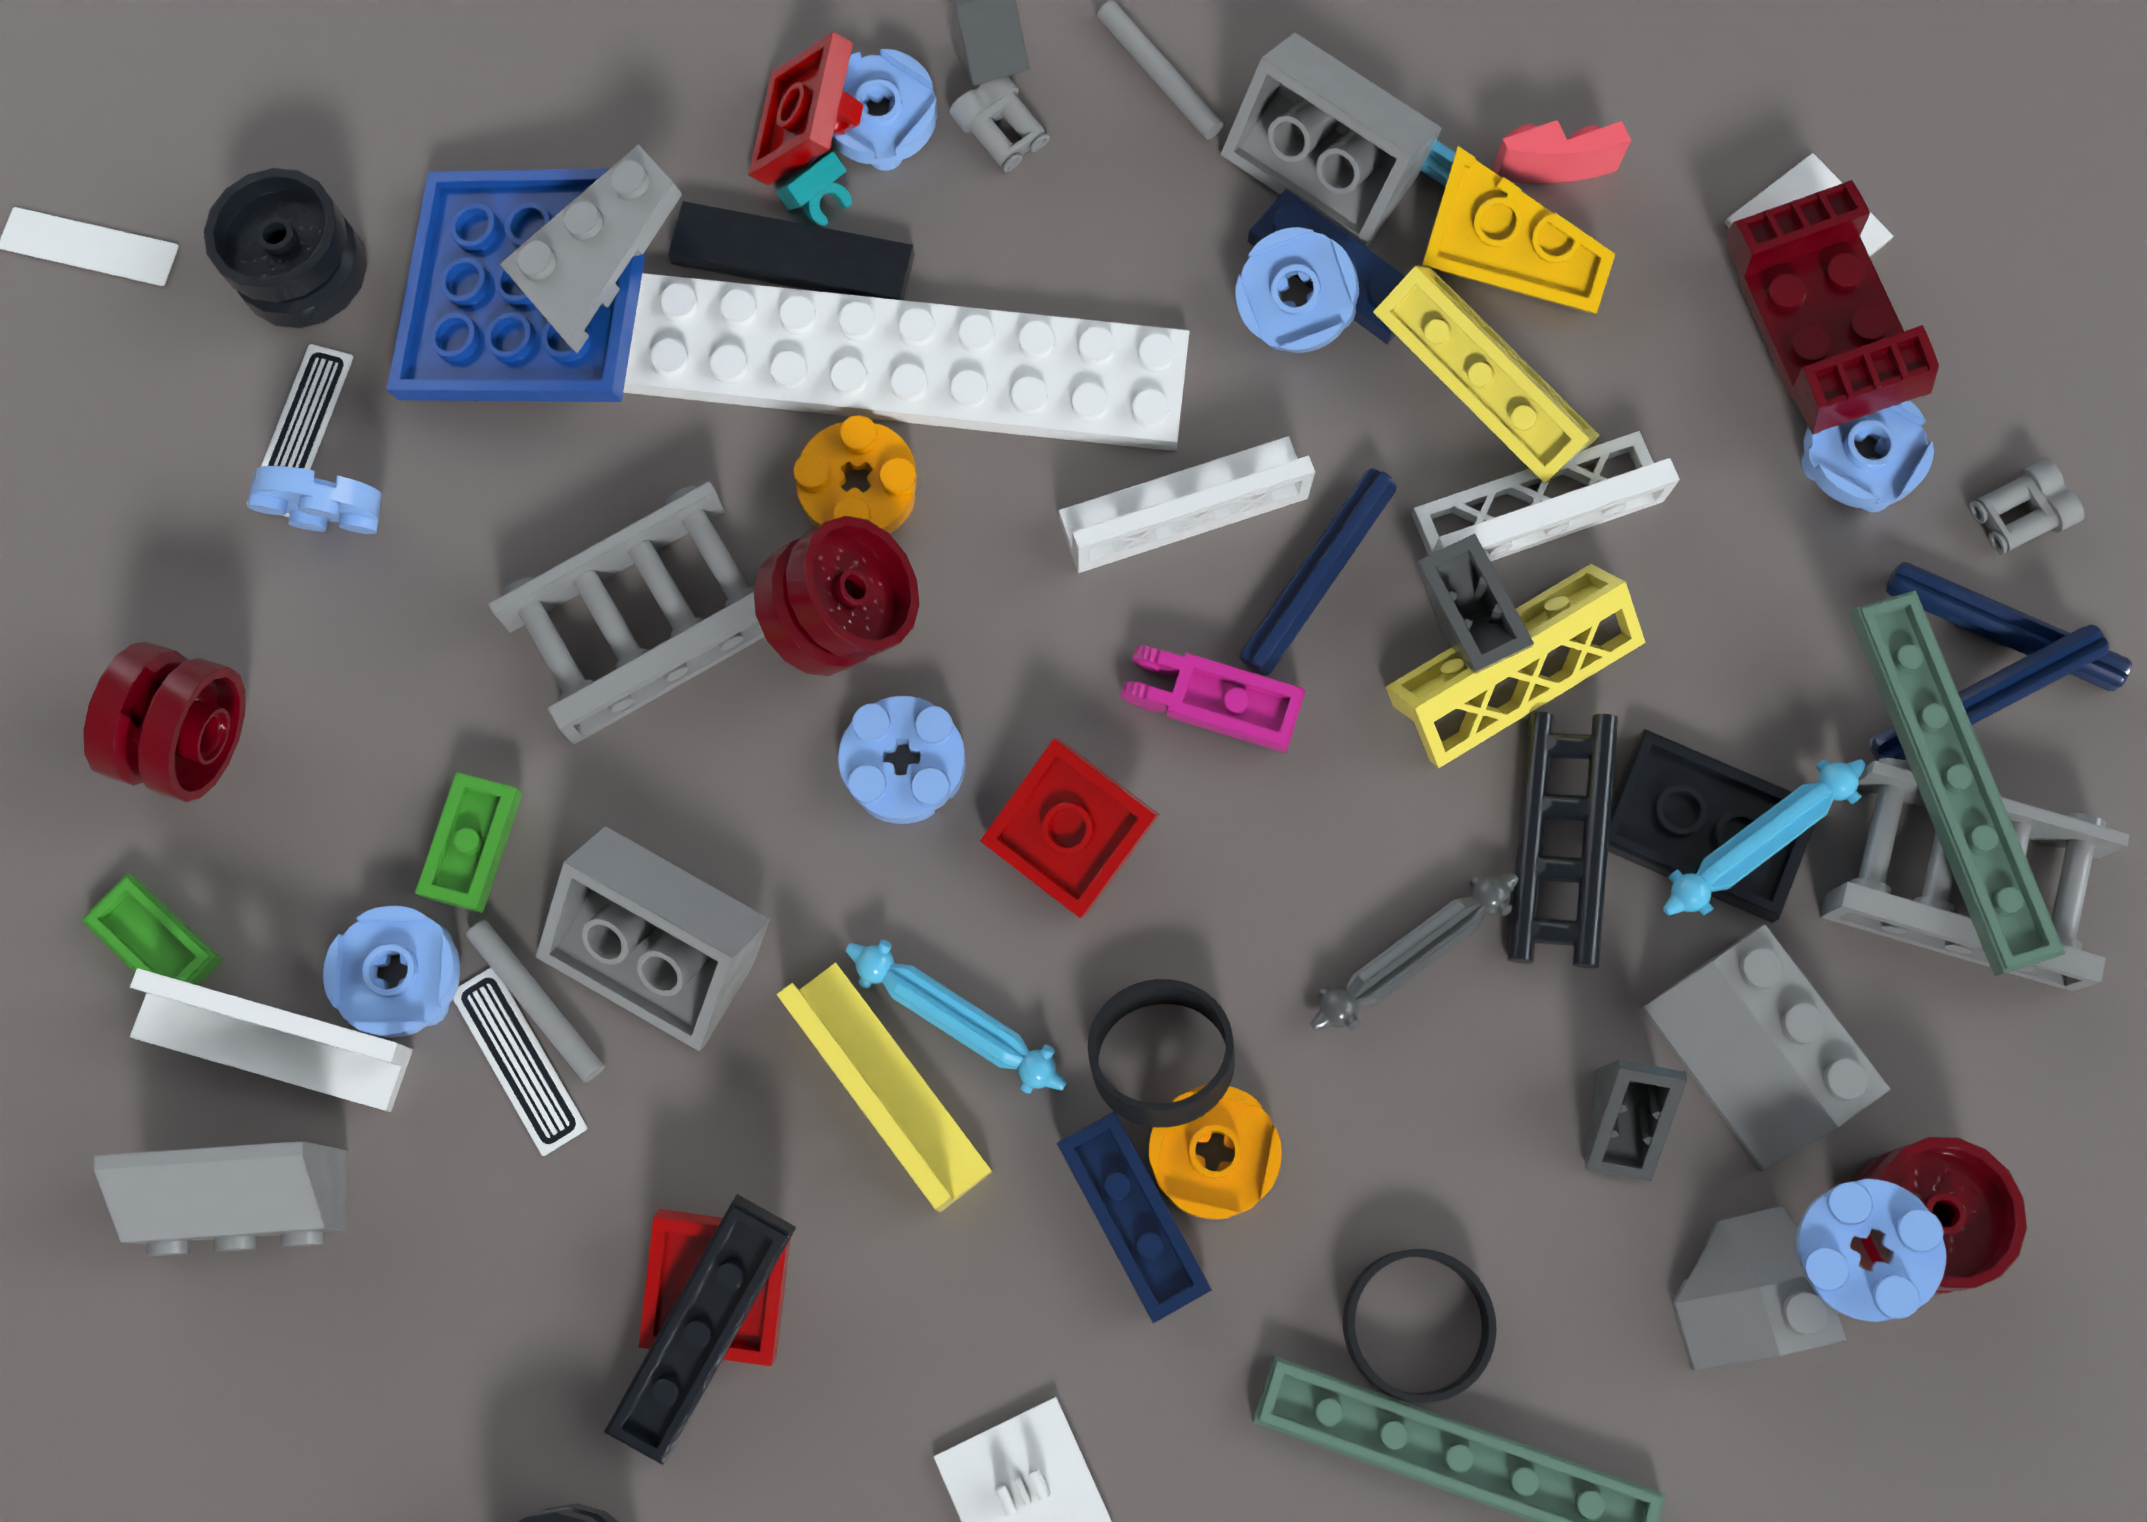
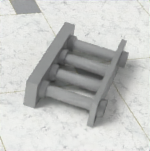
(639, 673)
(1930, 918)

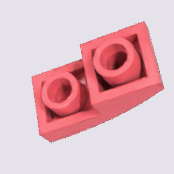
(1547, 156)

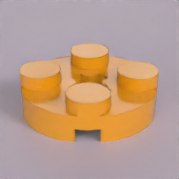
(858, 446)
(1236, 1183)

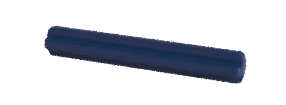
(1318, 572)
(1998, 621)
(2014, 682)

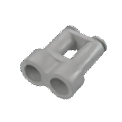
(984, 106)
(2045, 496)

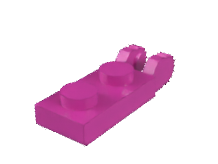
(1218, 698)

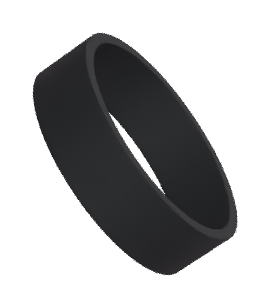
(1151, 993)
(1488, 1321)

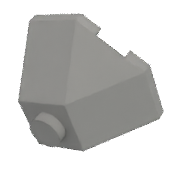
(1751, 1295)

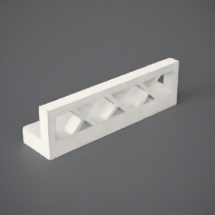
(1186, 503)
(1557, 516)
(269, 1041)

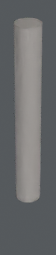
(1160, 70)
(535, 1001)

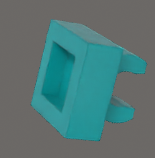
(811, 184)

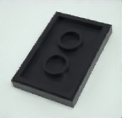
(1684, 806)

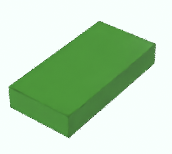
(150, 933)

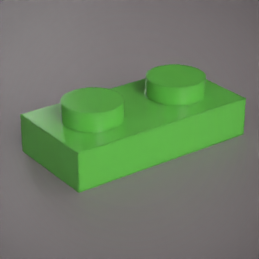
(469, 842)

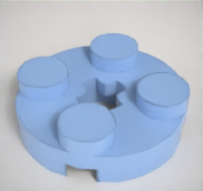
(912, 114)
(1266, 275)
(1873, 482)
(314, 500)
(878, 731)
(419, 998)
(1908, 1231)

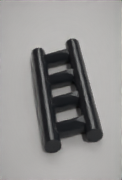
(1589, 869)

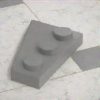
(584, 249)

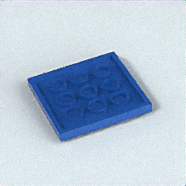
(471, 327)

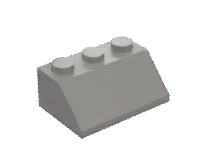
(1328, 137)
(650, 936)
(1765, 1048)
(225, 1195)

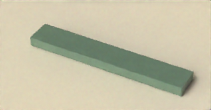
(1956, 784)
(1445, 1451)

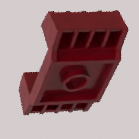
(1828, 309)

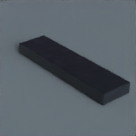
(790, 253)
(700, 1329)

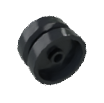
(285, 247)

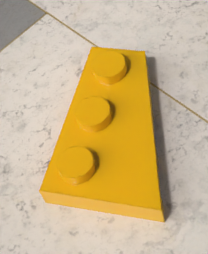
(1512, 242)

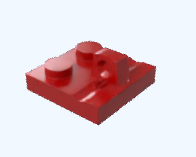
(804, 109)
(1069, 827)
(674, 1251)

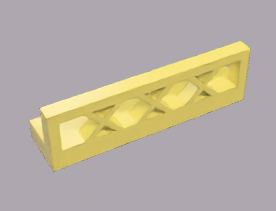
(1485, 373)
(1552, 620)
(886, 1086)

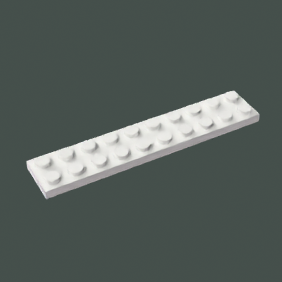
(908, 362)

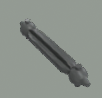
(1414, 952)

